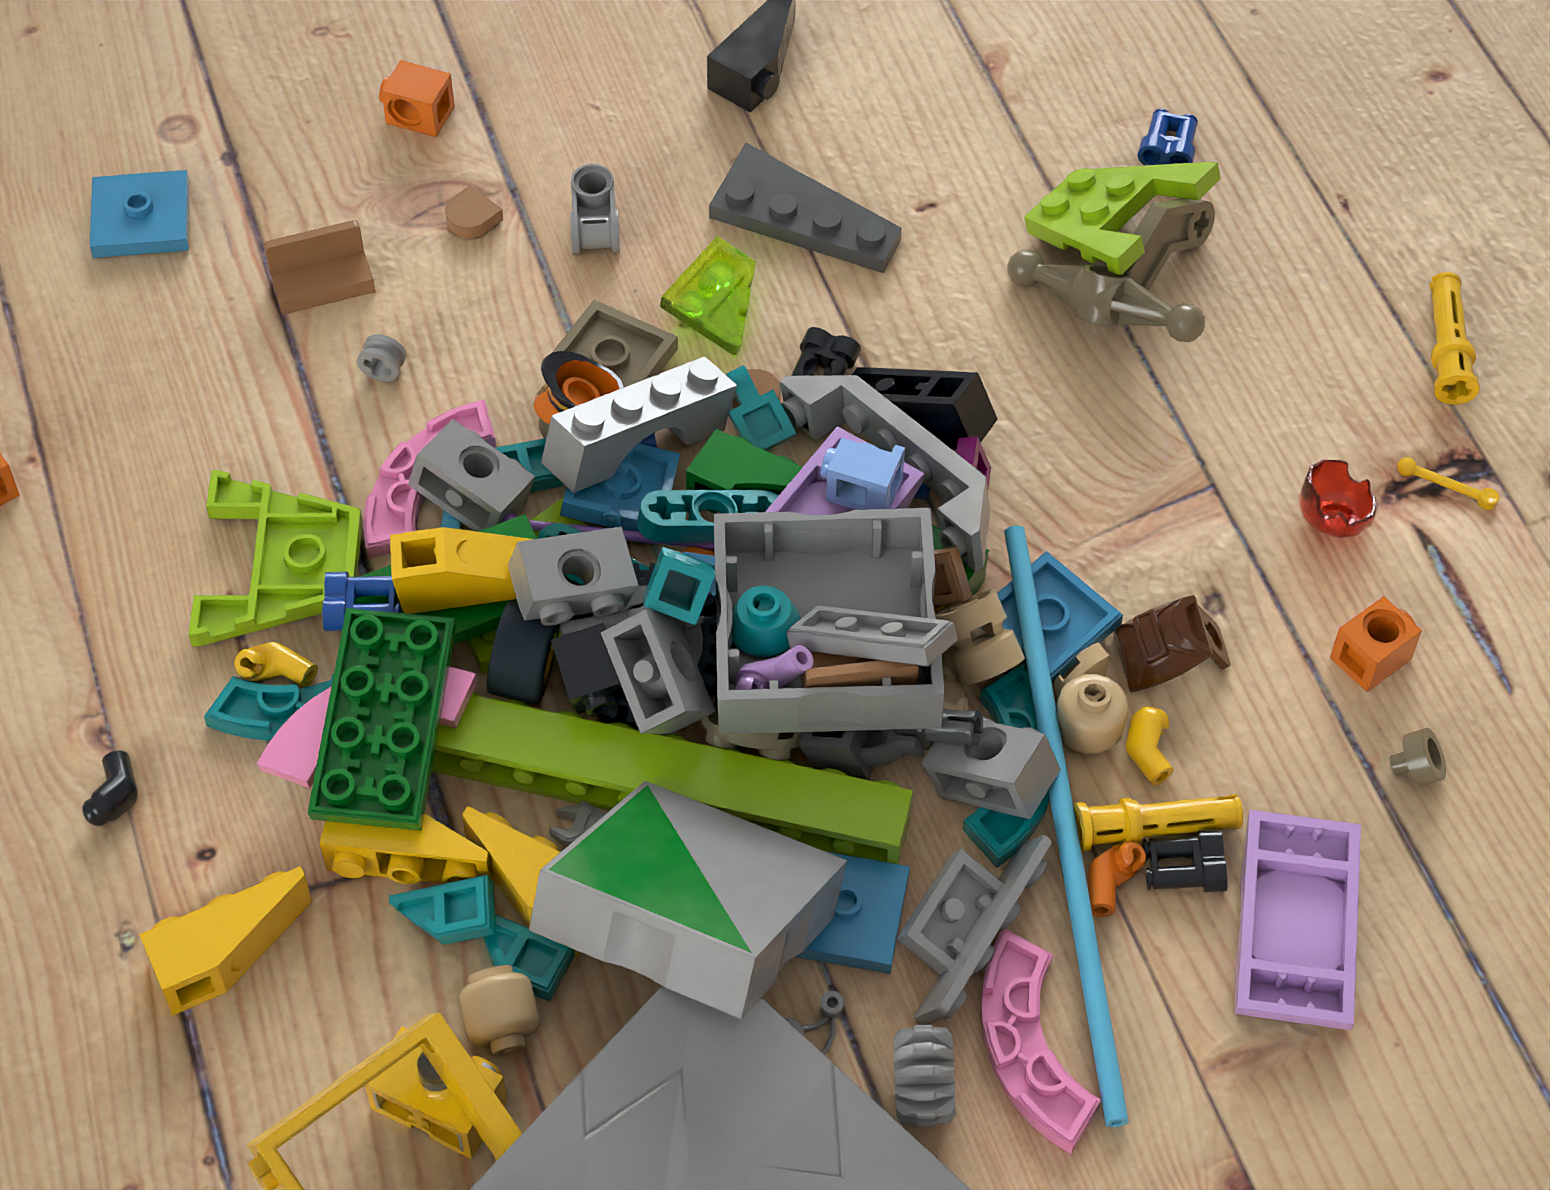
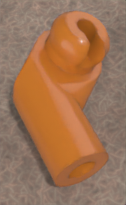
(1110, 872)

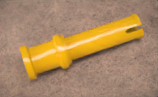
(1453, 352)
(1136, 821)

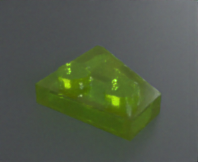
(714, 294)

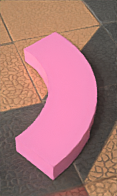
(394, 504)
(296, 745)
(1017, 1046)

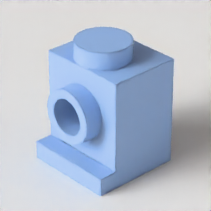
(862, 475)

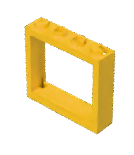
(446, 1056)

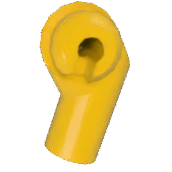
(272, 661)
(1143, 740)

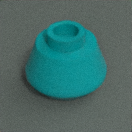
(762, 621)

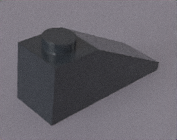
(752, 57)
(940, 401)

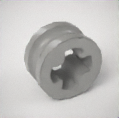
(381, 358)

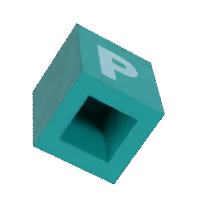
(679, 585)

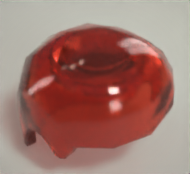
(1335, 501)

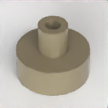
(1420, 757)

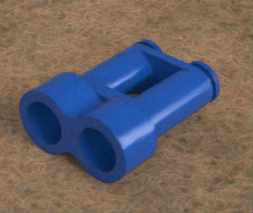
(1161, 149)
(343, 591)

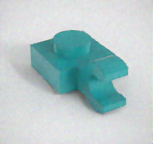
(758, 417)

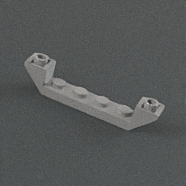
(828, 402)

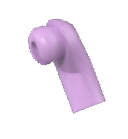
(782, 668)

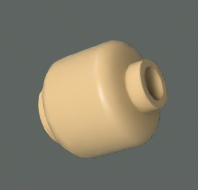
(1091, 713)
(499, 1009)

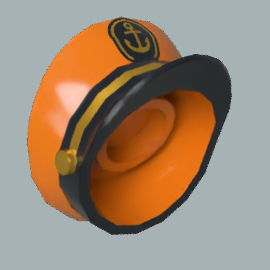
(571, 382)

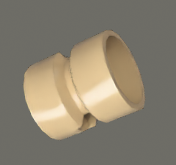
(988, 653)

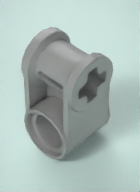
(593, 210)

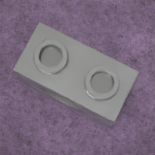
(470, 478)
(594, 556)
(657, 672)
(1003, 773)

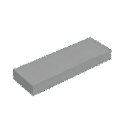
(873, 635)

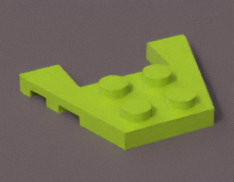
(1098, 202)
(293, 551)

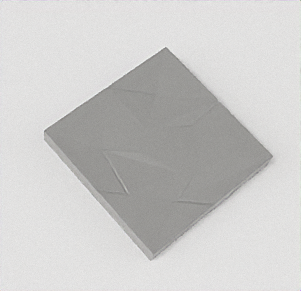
(714, 1106)

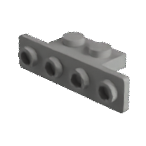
(962, 917)

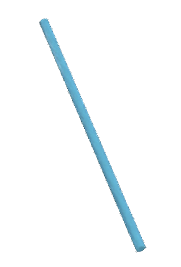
(1067, 836)

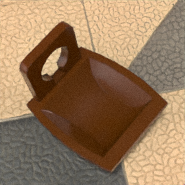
(1168, 643)

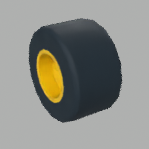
(521, 656)

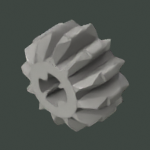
(924, 1076)

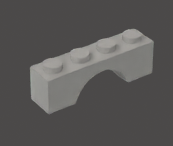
(596, 436)

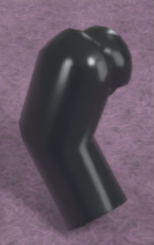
(115, 794)

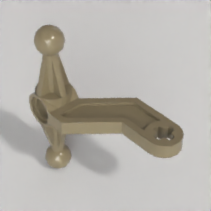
(1125, 298)

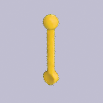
(1486, 498)

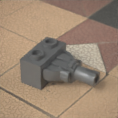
(862, 750)

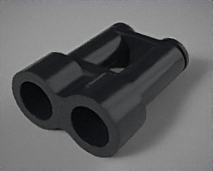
(826, 350)
(1207, 866)

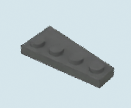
(796, 209)

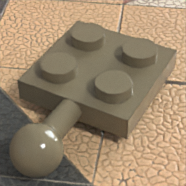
(619, 343)

